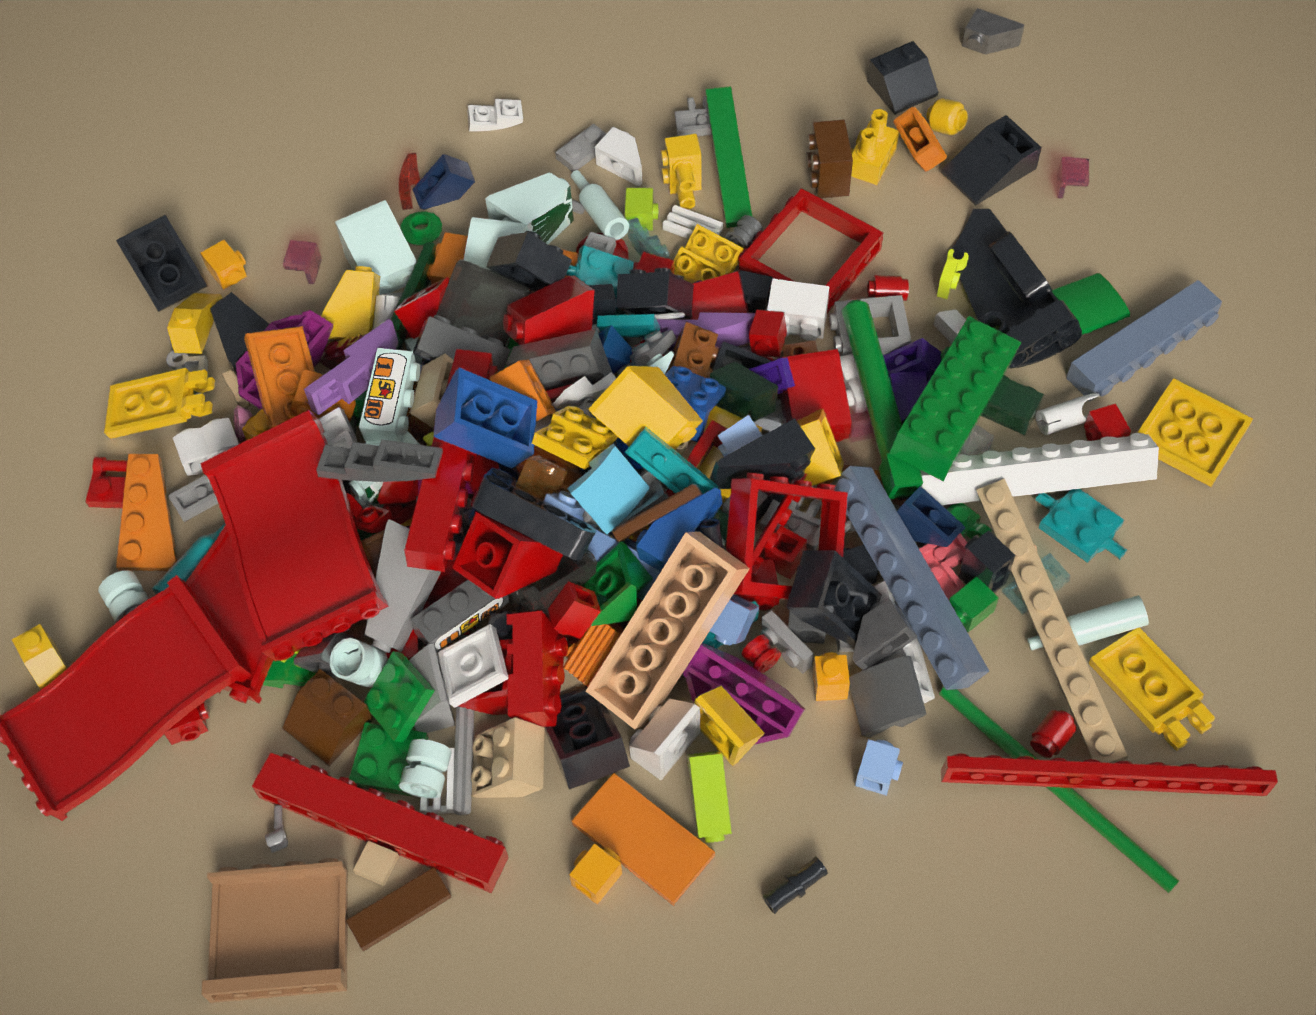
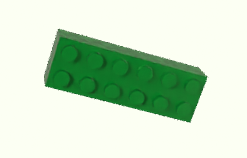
(955, 398)

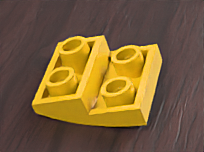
(706, 256)
(574, 436)

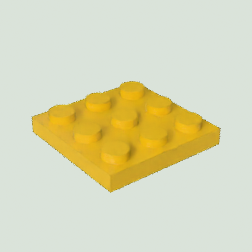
(1194, 431)

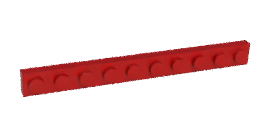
(1110, 776)

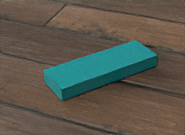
(667, 463)

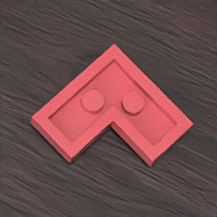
(941, 562)

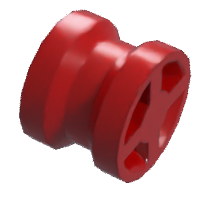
(761, 654)

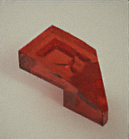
(408, 176)

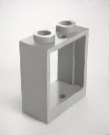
(880, 307)

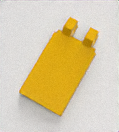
(157, 401)
(1152, 687)

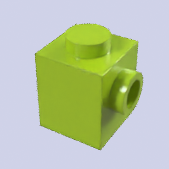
(641, 205)

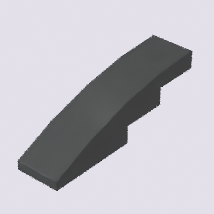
(380, 463)

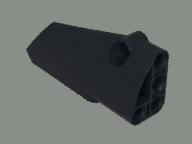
(1012, 291)

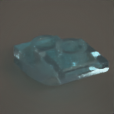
(643, 242)

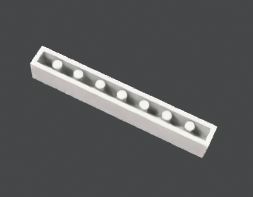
(1049, 468)

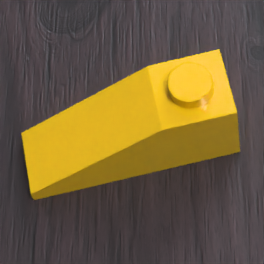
(192, 323)

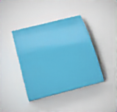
(609, 489)

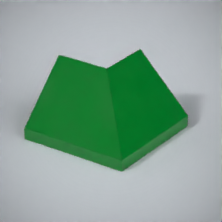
(616, 583)

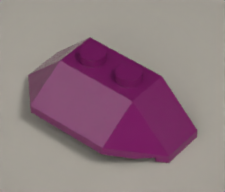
(317, 333)
(760, 697)

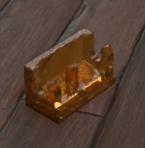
(541, 477)

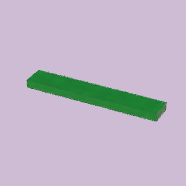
(728, 154)

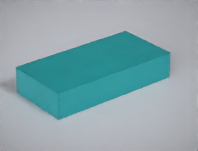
(629, 324)

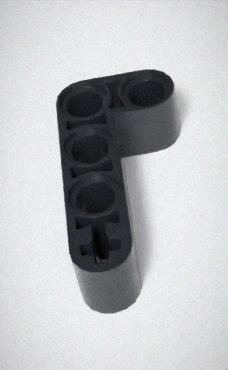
(531, 516)

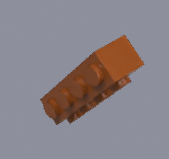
(695, 350)

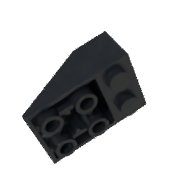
(993, 160)

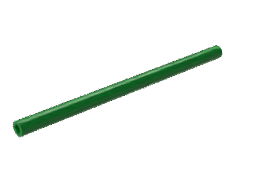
(1066, 795)

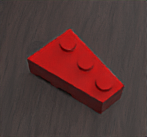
(537, 669)

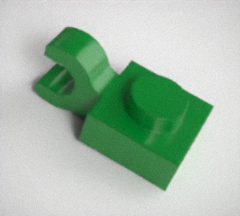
(969, 519)

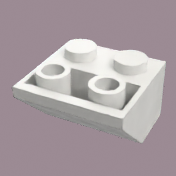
(803, 306)

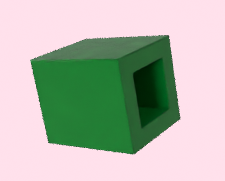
(974, 603)

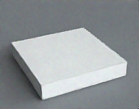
(472, 665)

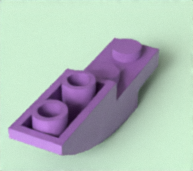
(730, 327)
(352, 375)

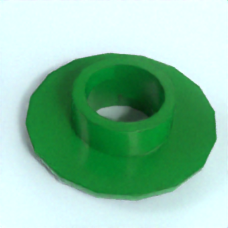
(421, 236)

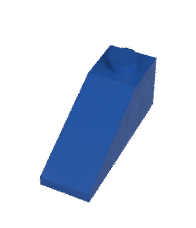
(665, 533)

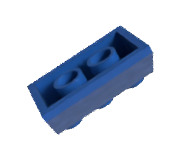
(486, 419)

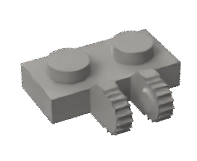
(693, 120)
(800, 523)

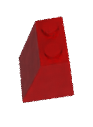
(551, 312)
(817, 387)
(502, 558)

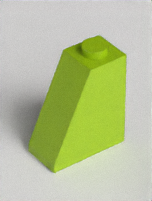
(709, 795)

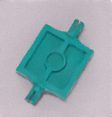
(599, 267)
(1081, 524)

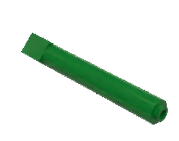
(897, 476)

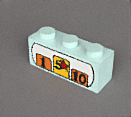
(389, 395)

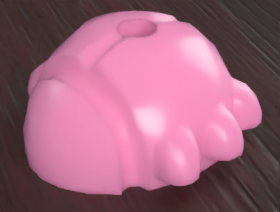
(241, 416)

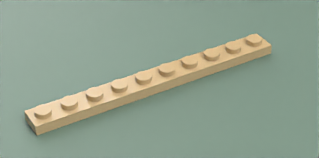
(1052, 626)

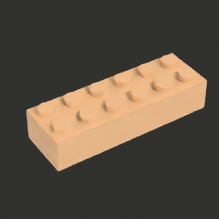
(667, 629)

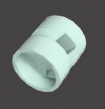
(122, 593)
(357, 661)
(426, 763)

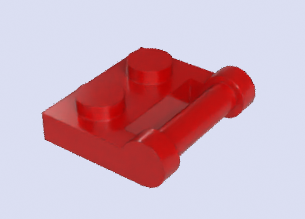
(106, 491)

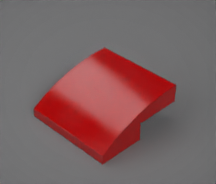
(719, 295)

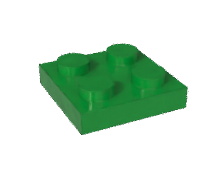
(398, 696)
(381, 759)

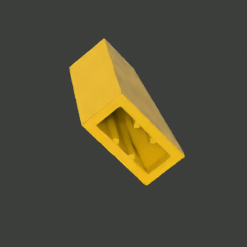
(353, 303)

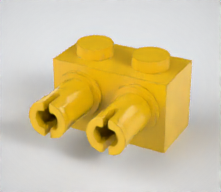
(874, 148)
(682, 168)

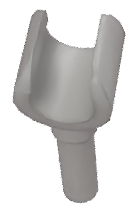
(277, 840)

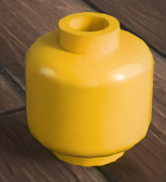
(947, 116)

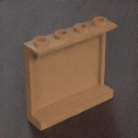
(278, 931)

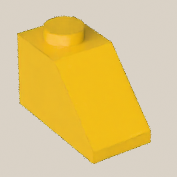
(40, 655)

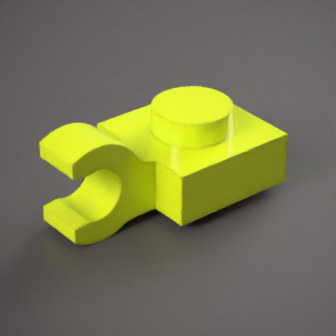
(949, 277)

